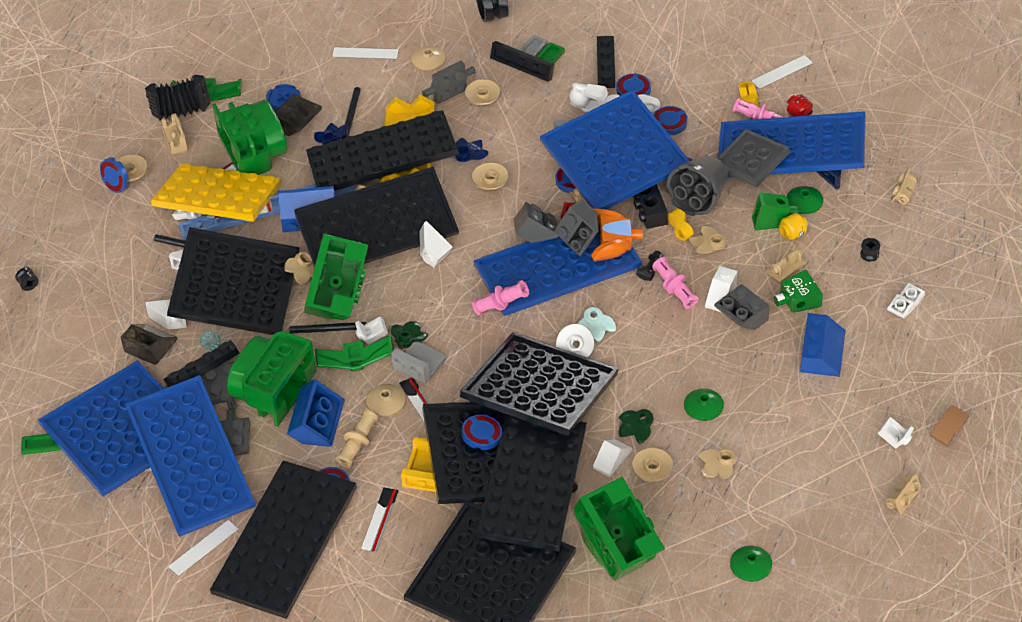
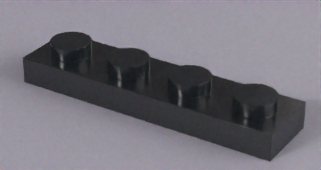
(522, 61)
(606, 61)
(204, 364)

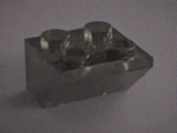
(296, 114)
(147, 342)

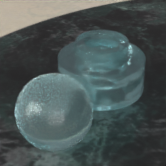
(206, 336)

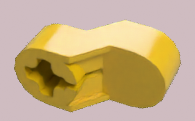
(748, 92)
(678, 221)

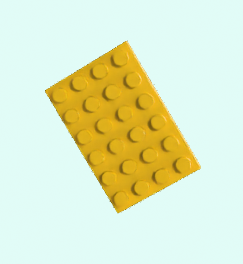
(216, 192)

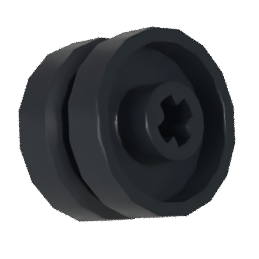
(492, 8)

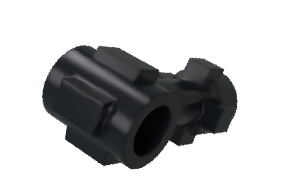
(647, 273)

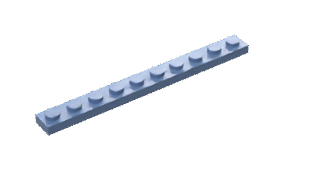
(222, 223)

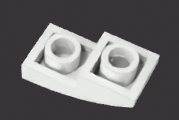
(907, 301)

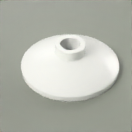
(574, 333)

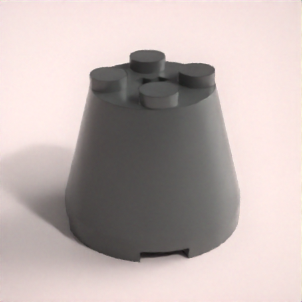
(698, 185)

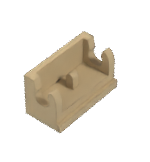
(174, 135)

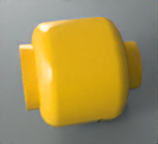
(793, 226)

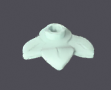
(599, 324)

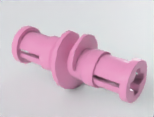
(753, 111)
(675, 283)
(500, 298)

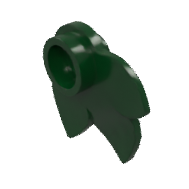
(408, 334)
(634, 426)

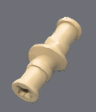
(356, 438)

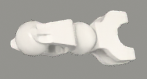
(581, 97)

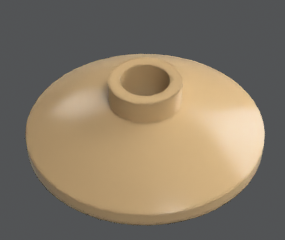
(428, 58)
(482, 92)
(135, 166)
(490, 176)
(386, 400)
(652, 458)

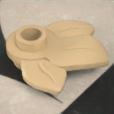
(708, 241)
(301, 266)
(716, 464)

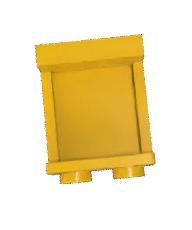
(419, 468)

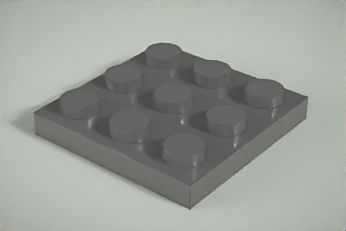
(753, 157)

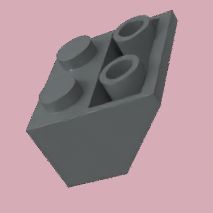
(534, 224)
(578, 227)
(744, 308)

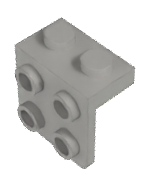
(418, 361)

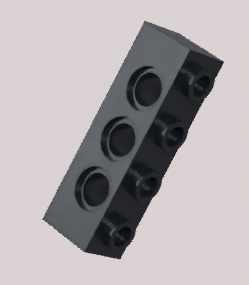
(651, 207)

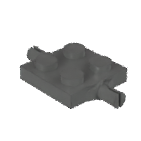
(449, 82)
(216, 385)
(237, 432)

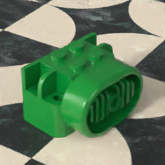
(251, 135)
(336, 278)
(271, 374)
(617, 529)

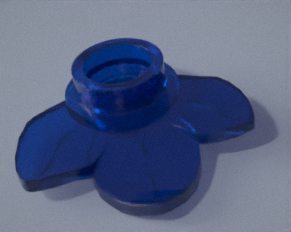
(331, 133)
(470, 150)

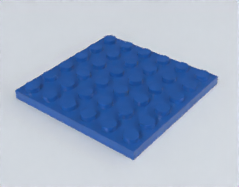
(614, 151)
(98, 430)

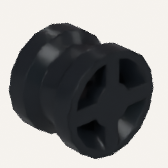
(870, 249)
(26, 278)

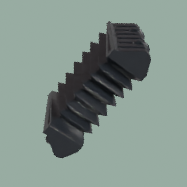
(178, 98)

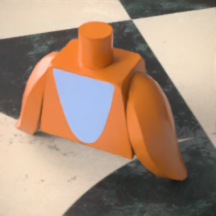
(615, 235)

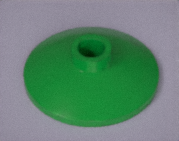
(806, 199)
(703, 404)
(751, 570)

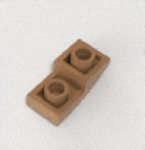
(949, 425)

